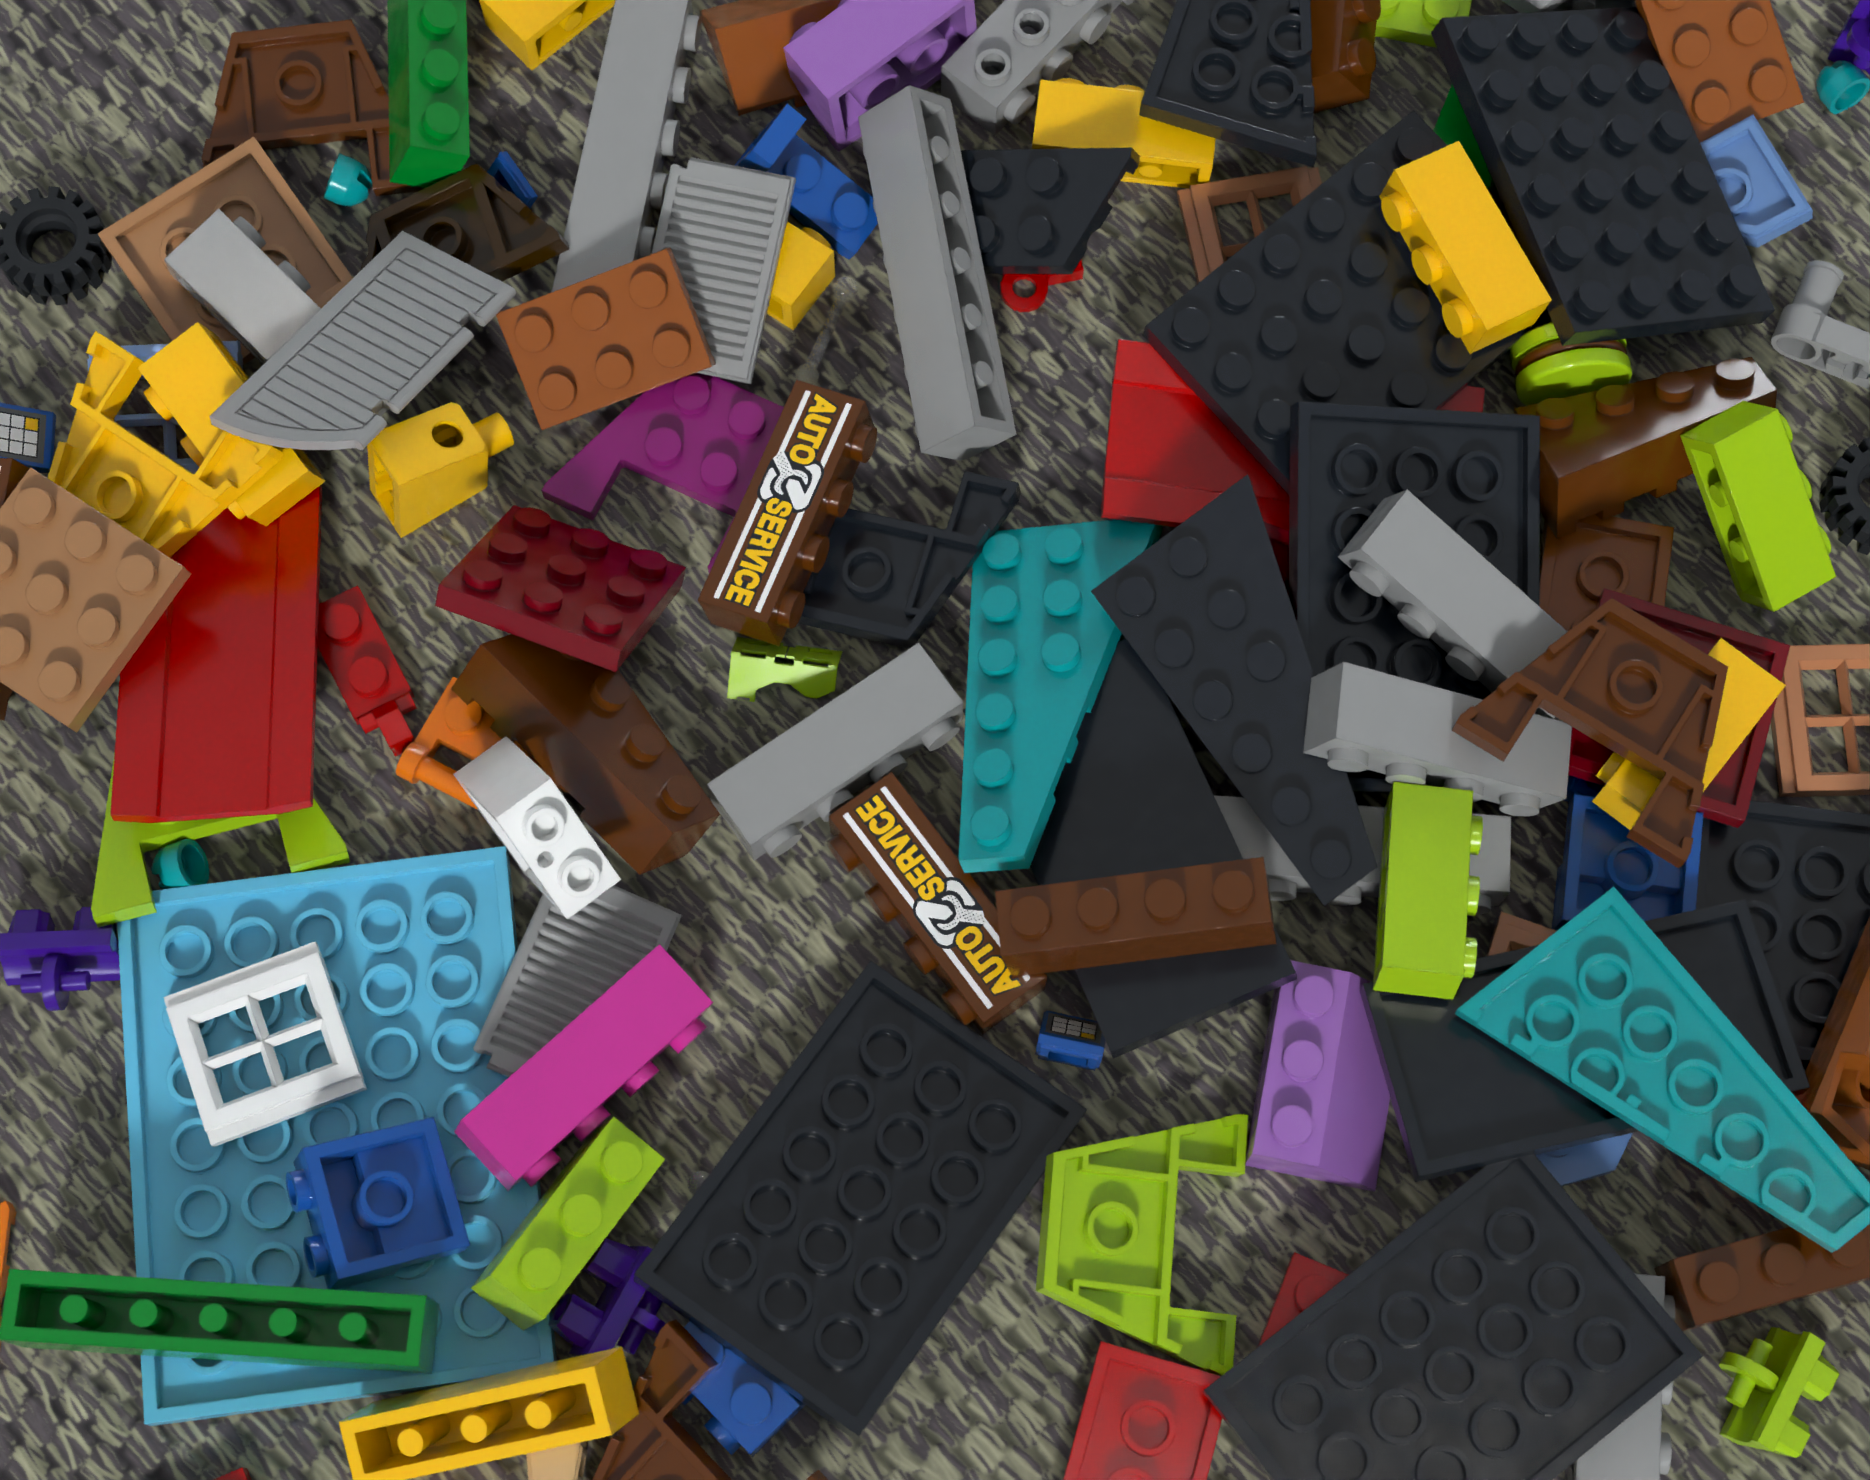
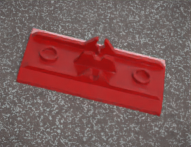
(1175, 454)
(226, 679)

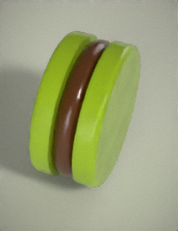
(1557, 371)

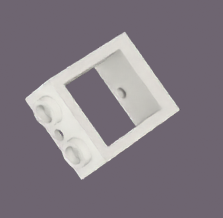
(537, 827)

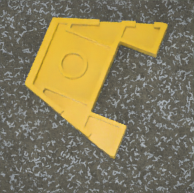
(135, 480)

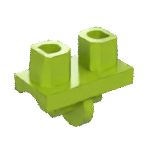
(1769, 1387)

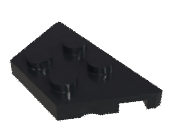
(1041, 204)

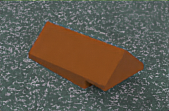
(750, 45)
(1841, 1063)

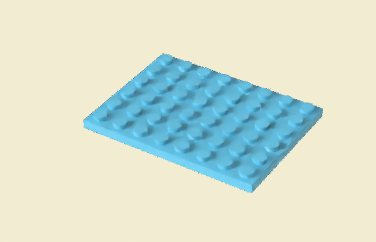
(415, 974)

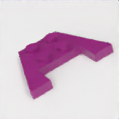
(685, 435)

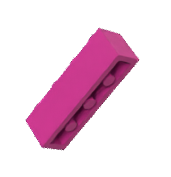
(583, 1068)

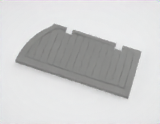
(365, 351)

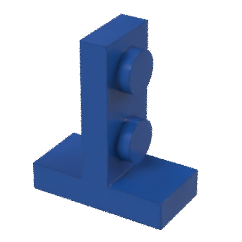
(822, 193)

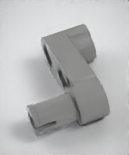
(1816, 339)

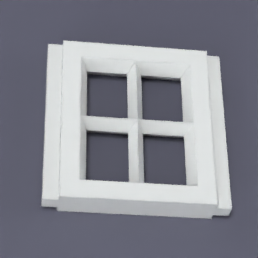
(284, 1098)

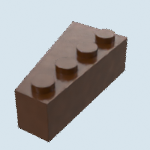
(1628, 438)
(593, 745)

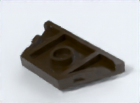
(471, 221)

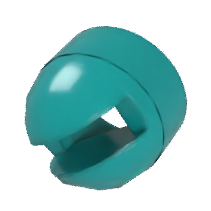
(1841, 86)
(348, 182)
(181, 865)

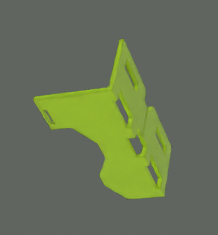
(754, 672)

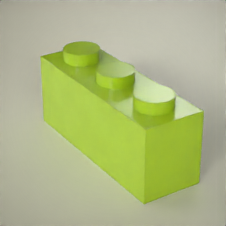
(1759, 505)
(1426, 891)
(568, 1224)

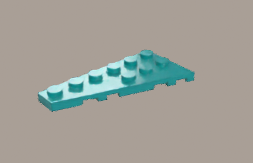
(1033, 675)
(1646, 1042)

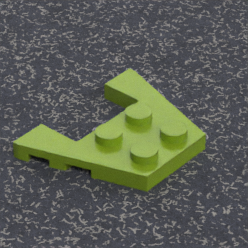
(122, 876)
(1113, 1235)

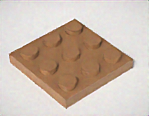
(239, 185)
(73, 598)

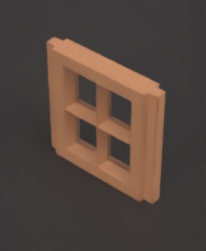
(1200, 217)
(1791, 723)

